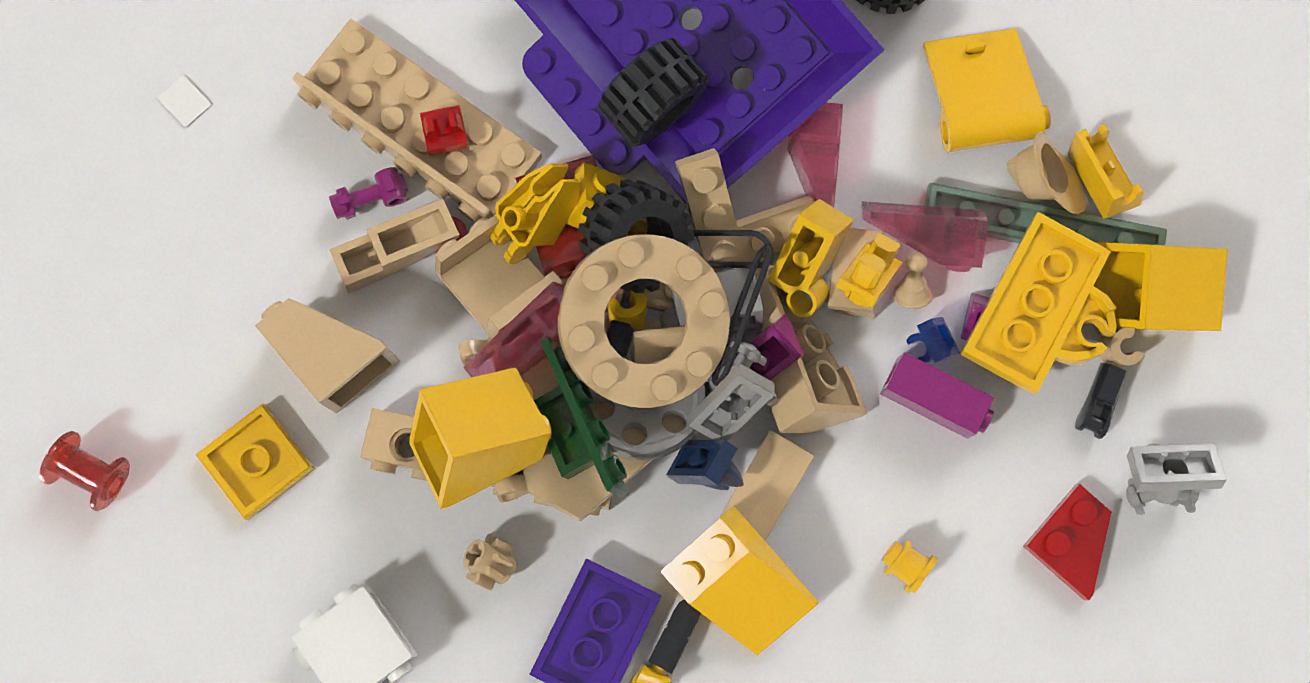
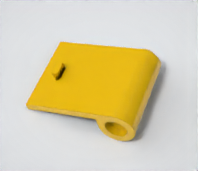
(985, 90)

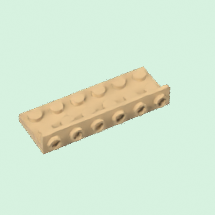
(382, 98)

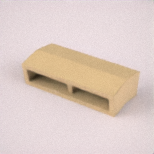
(769, 482)

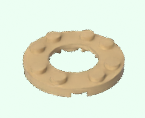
(586, 300)

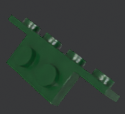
(577, 436)

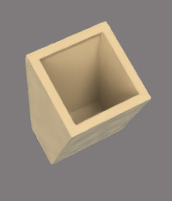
(325, 353)

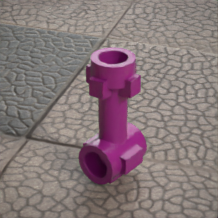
(389, 187)

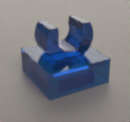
(937, 338)

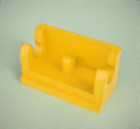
(1103, 173)

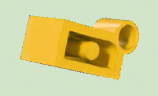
(808, 257)

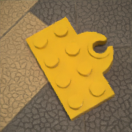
(1042, 307)

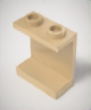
(485, 280)

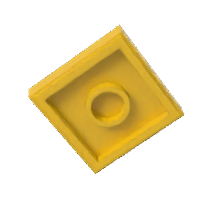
(255, 461)

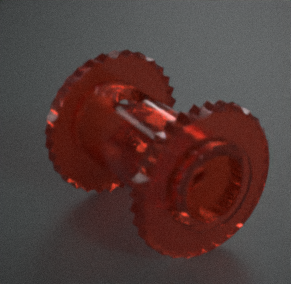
(84, 470)

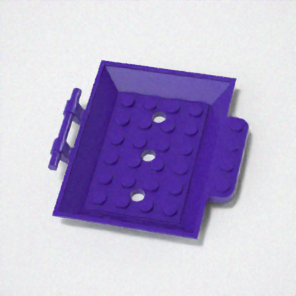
(794, 47)

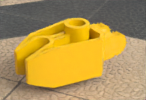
(535, 211)

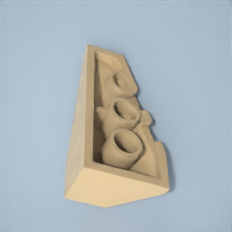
(814, 388)

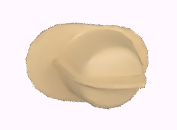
(1047, 175)

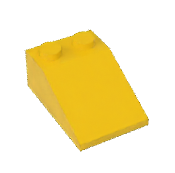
(740, 583)

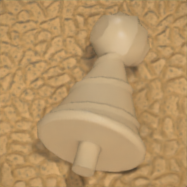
(913, 289)

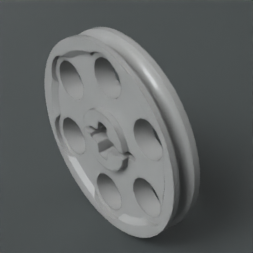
(658, 440)

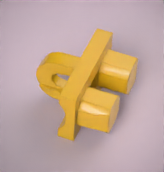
(871, 272)

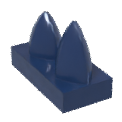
(706, 464)

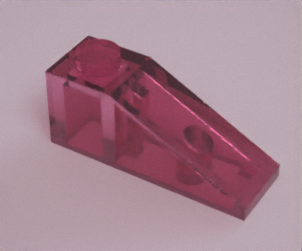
(816, 152)
(941, 233)
(521, 338)

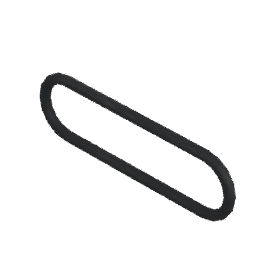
(768, 254)
(720, 264)

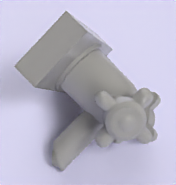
(735, 397)
(1172, 474)

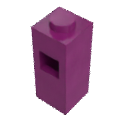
(938, 396)

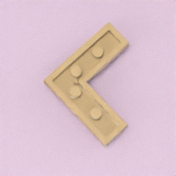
(712, 210)

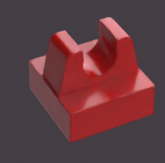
(444, 130)

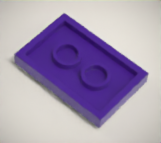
(596, 628)

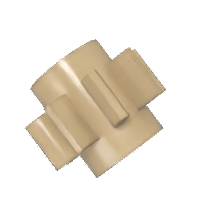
(489, 562)

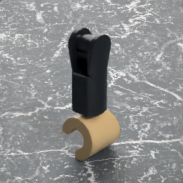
(1107, 383)

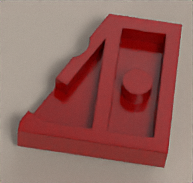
(1073, 540)

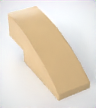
(394, 245)

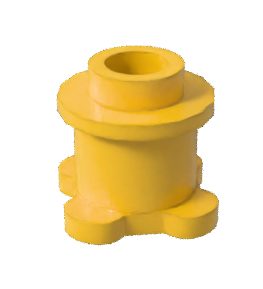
(907, 564)

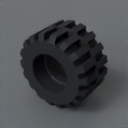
(653, 92)
(622, 208)

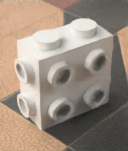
(354, 641)

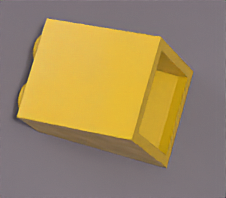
(1165, 286)
(476, 433)

